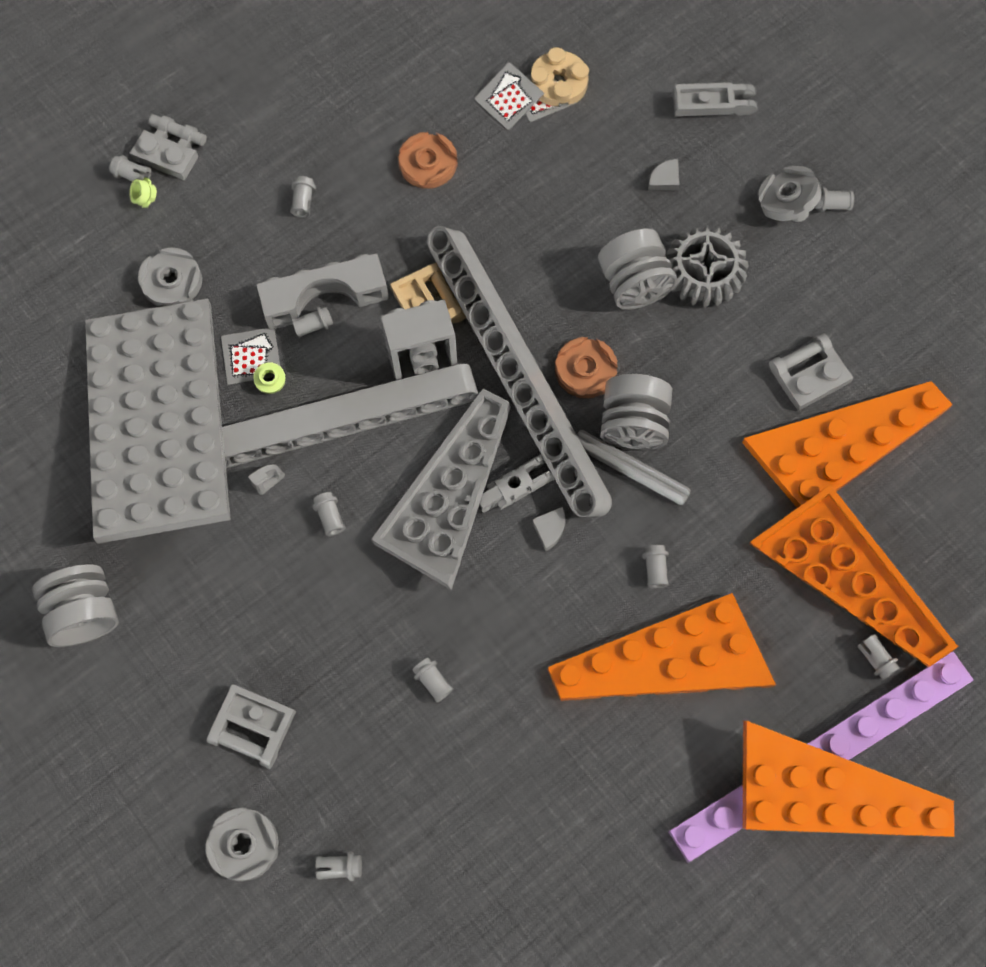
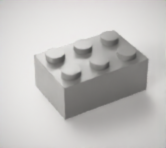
(419, 339)

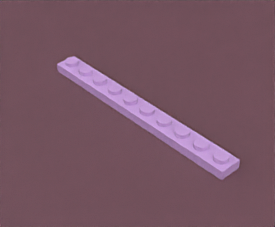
(844, 740)

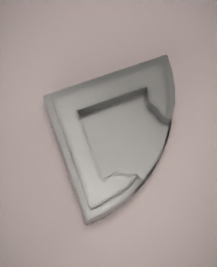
(665, 176)
(266, 478)
(550, 527)

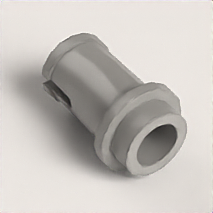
(123, 168)
(303, 190)
(835, 200)
(312, 322)
(329, 513)
(656, 566)
(878, 657)
(432, 679)
(340, 867)

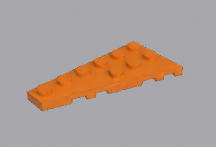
(843, 442)
(842, 561)
(681, 654)
(816, 791)

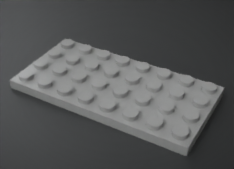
(155, 422)

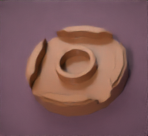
(427, 160)
(585, 367)

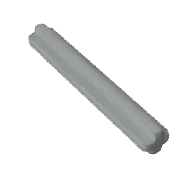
(633, 468)

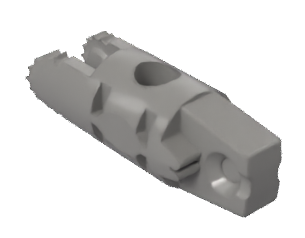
(503, 495)

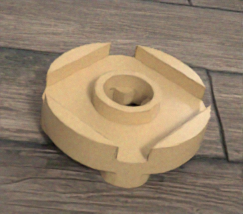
(565, 64)

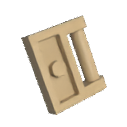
(412, 291)

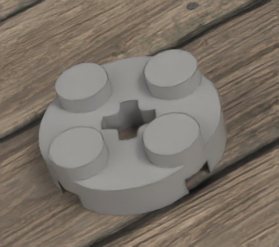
(792, 207)
(162, 265)
(224, 836)

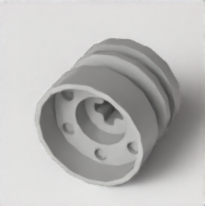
(637, 269)
(636, 412)
(75, 605)

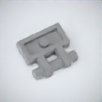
(164, 154)

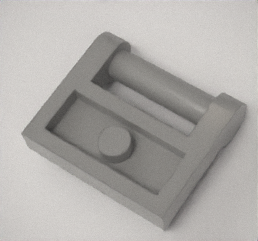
(815, 380)
(256, 715)

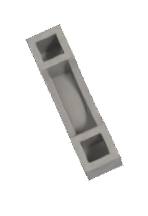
(287, 296)

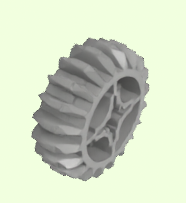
(721, 258)

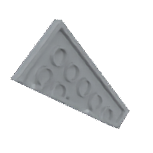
(440, 506)

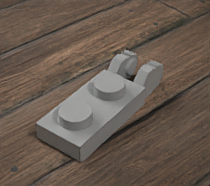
(713, 99)

